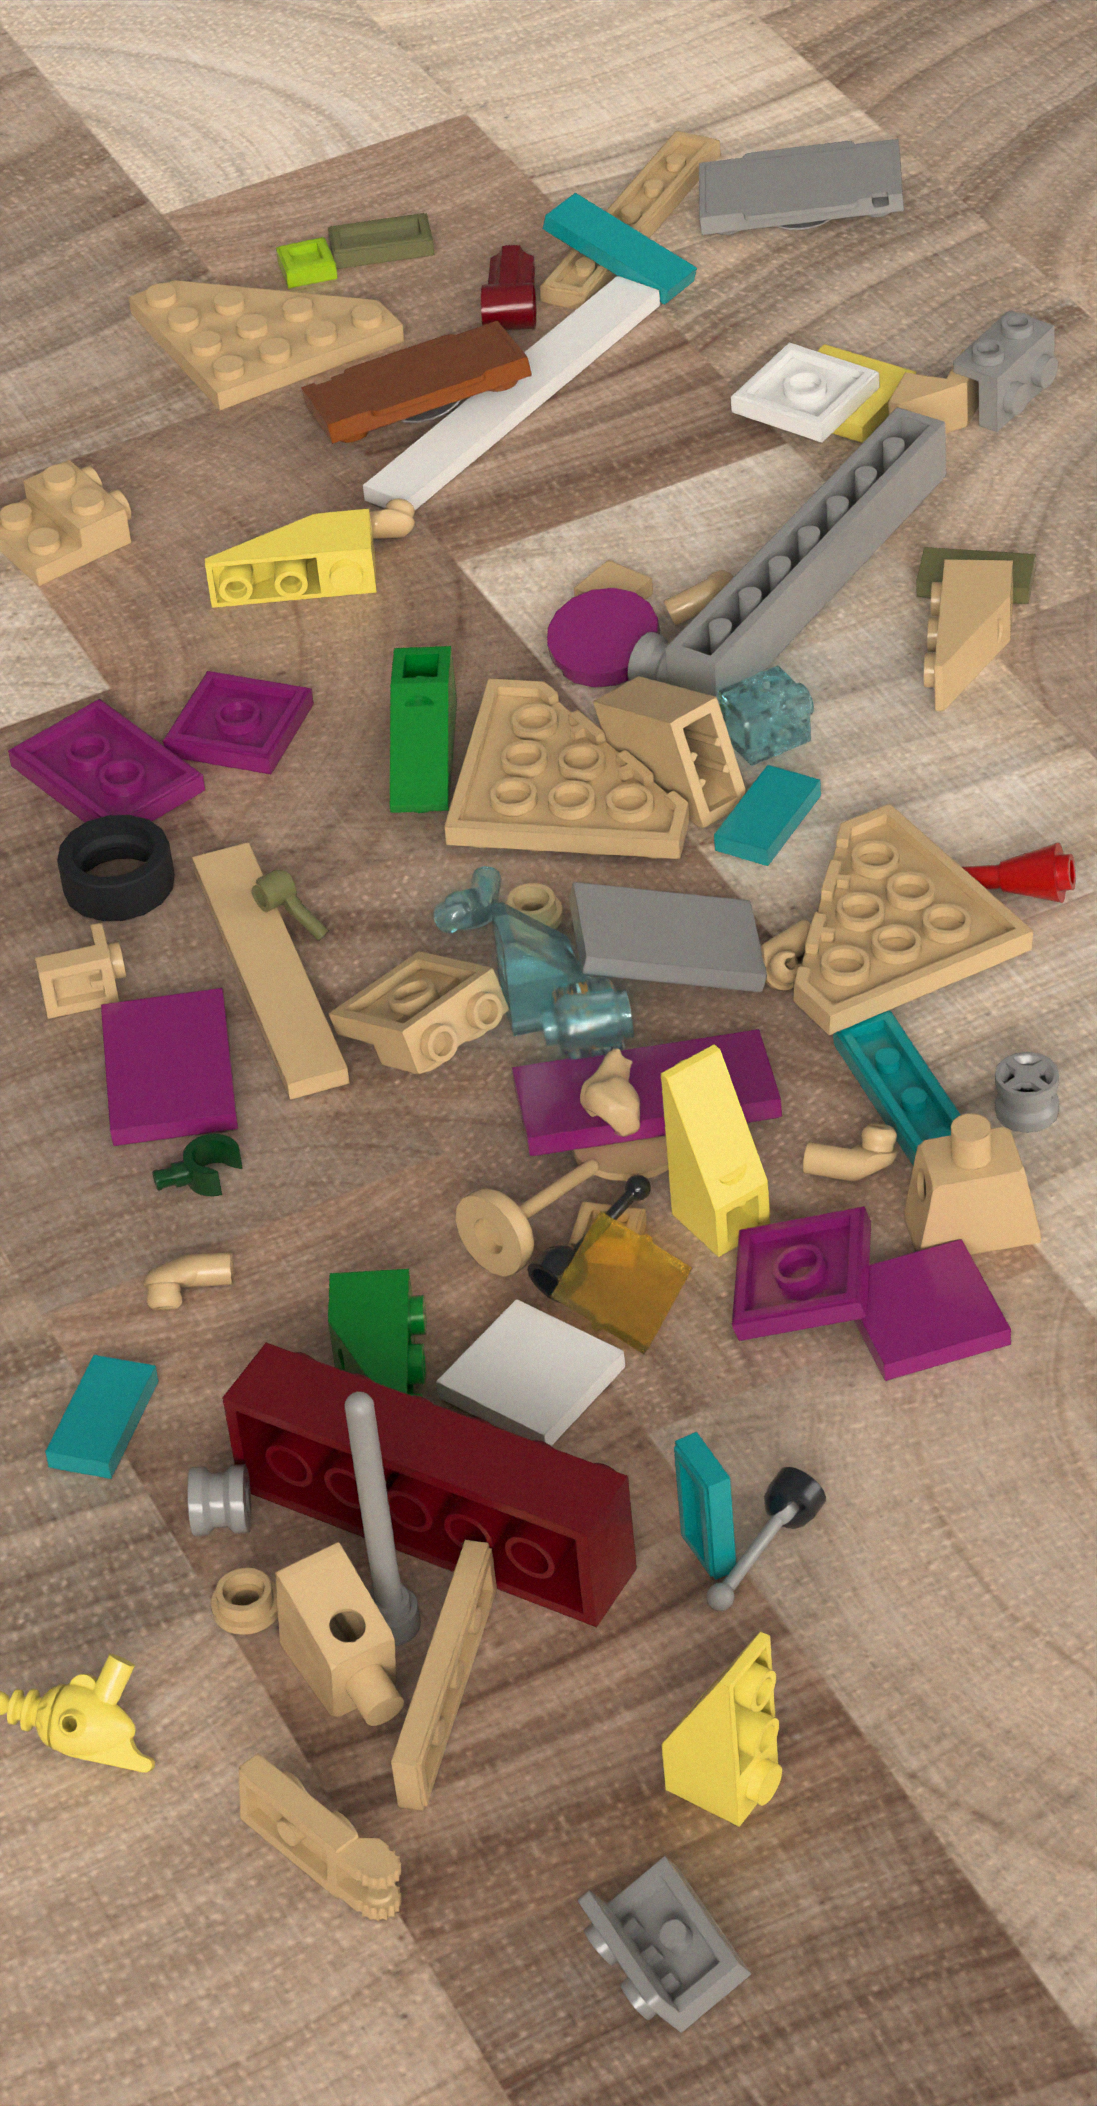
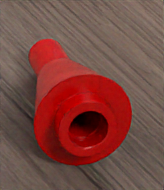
(1035, 874)

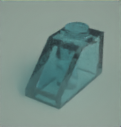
(530, 965)

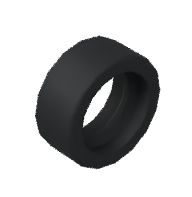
(122, 895)

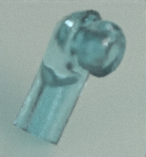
(470, 907)

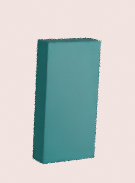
(767, 815)
(102, 1416)
(705, 1505)

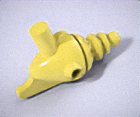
(83, 1717)

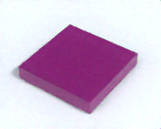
(239, 722)
(802, 1273)
(929, 1311)

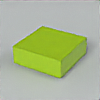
(306, 262)

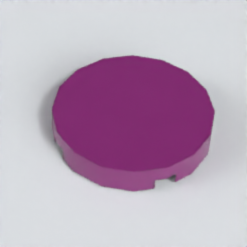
(597, 633)

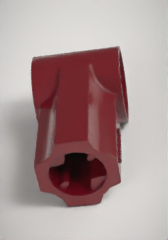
(510, 290)

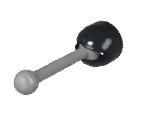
(791, 1503)

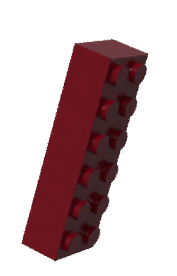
(550, 1517)

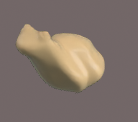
(612, 1096)

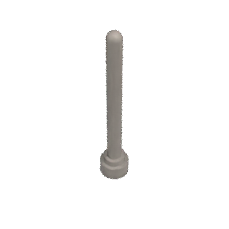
(392, 1598)

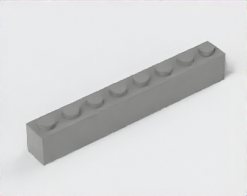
(811, 556)

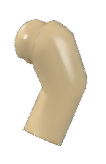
(185, 1272)

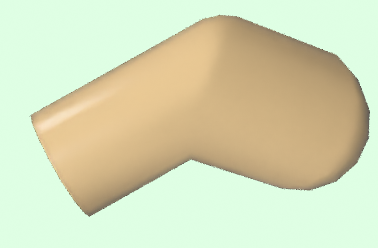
(394, 521)
(694, 599)
(781, 955)
(855, 1162)

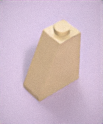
(679, 740)

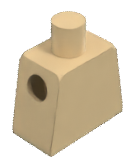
(970, 1190)
(338, 1636)

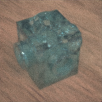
(766, 714)

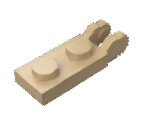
(319, 1840)

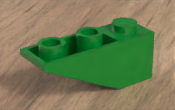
(422, 728)
(375, 1327)

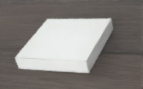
(805, 392)
(530, 1374)

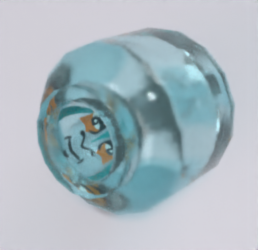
(587, 1018)

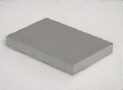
(667, 937)

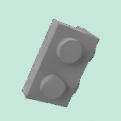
(1011, 364)
(666, 1946)

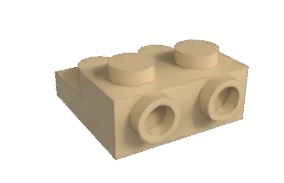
(63, 522)
(423, 1011)

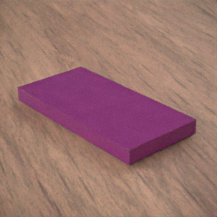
(558, 1122)

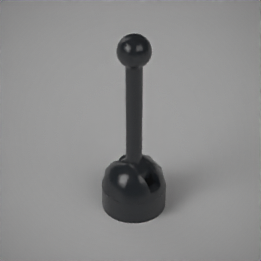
(551, 1263)

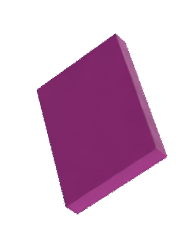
(105, 766)
(168, 1067)

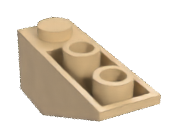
(971, 626)

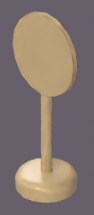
(499, 1229)

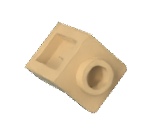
(81, 977)

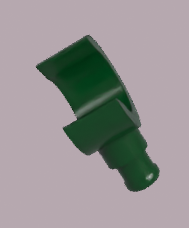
(192, 1169)

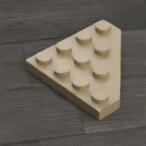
(258, 339)
(555, 784)
(896, 924)

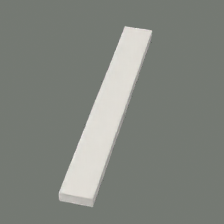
(491, 415)

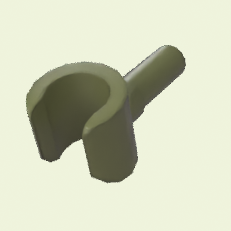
(279, 889)

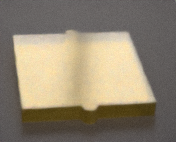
(621, 1282)

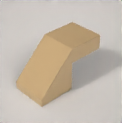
(943, 399)

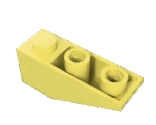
(302, 560)
(711, 1153)
(727, 1742)

